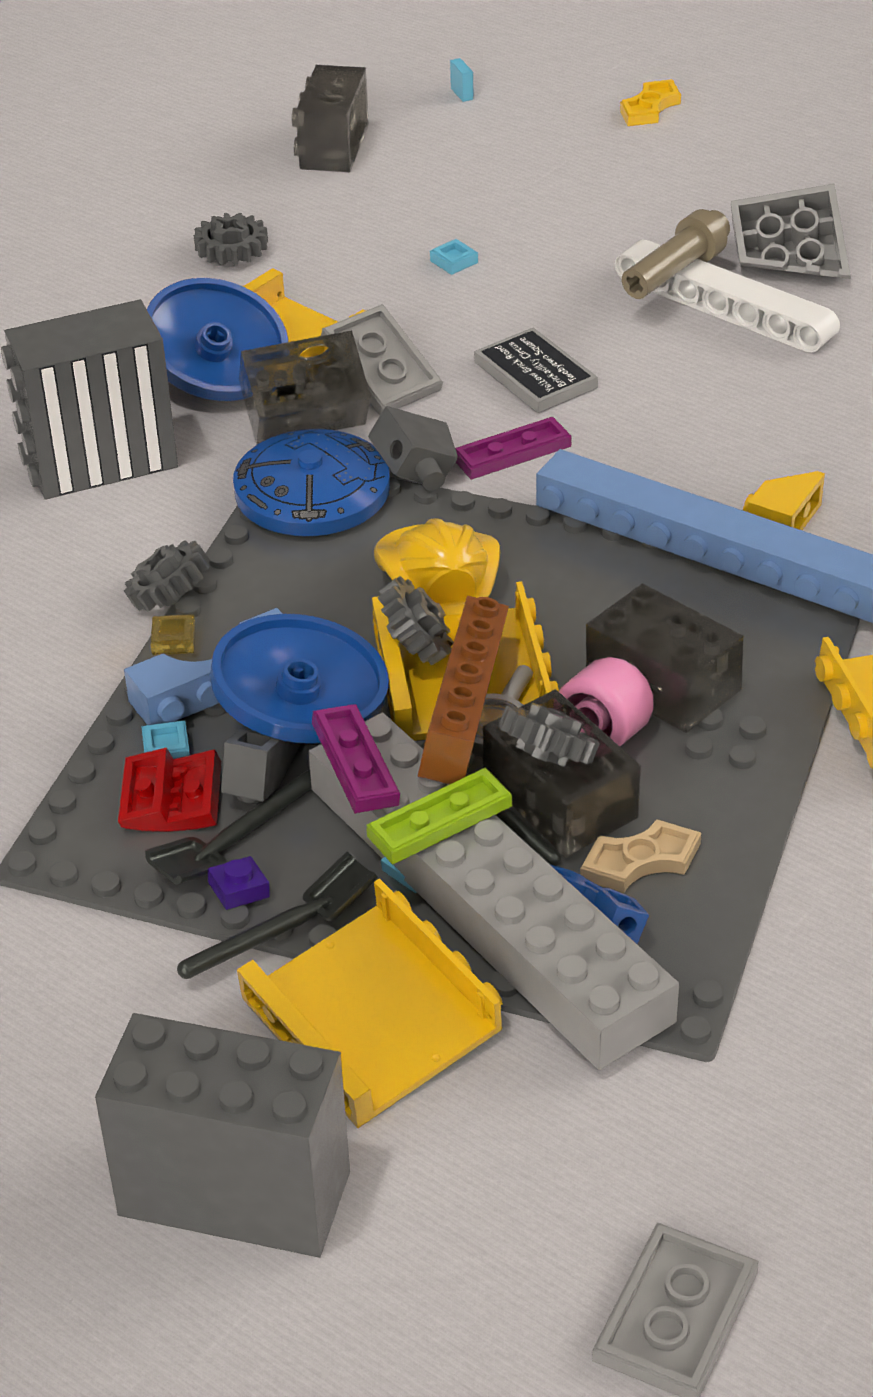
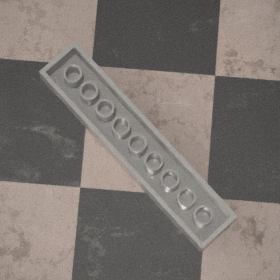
(521, 916)

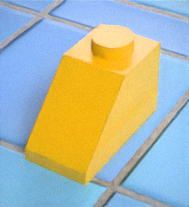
(788, 499)

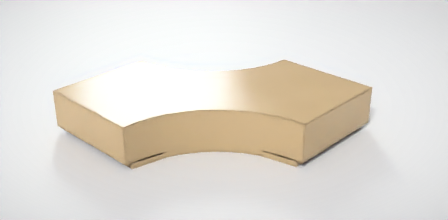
(621, 861)

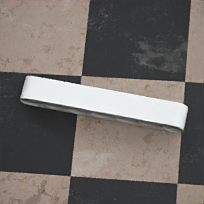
(742, 301)

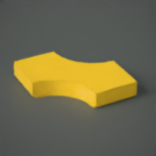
(650, 102)

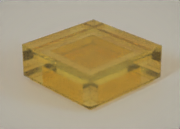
(173, 634)

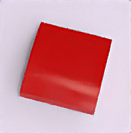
(170, 792)

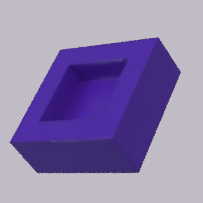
(238, 882)

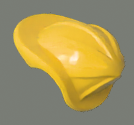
(442, 560)

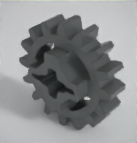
(230, 238)
(166, 575)
(415, 620)
(548, 734)

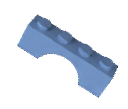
(171, 688)

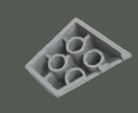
(792, 232)

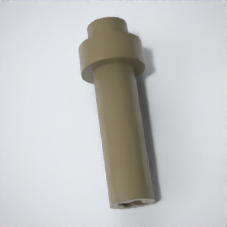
(696, 236)

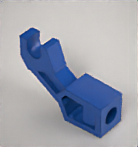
(618, 907)

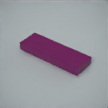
(512, 447)
(355, 758)

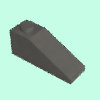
(255, 764)

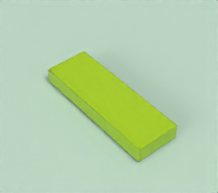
(438, 815)

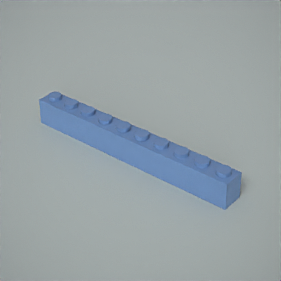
(709, 532)

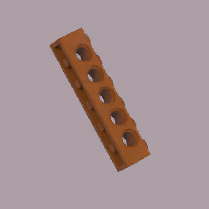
(463, 691)

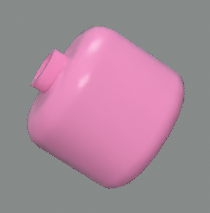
(612, 697)

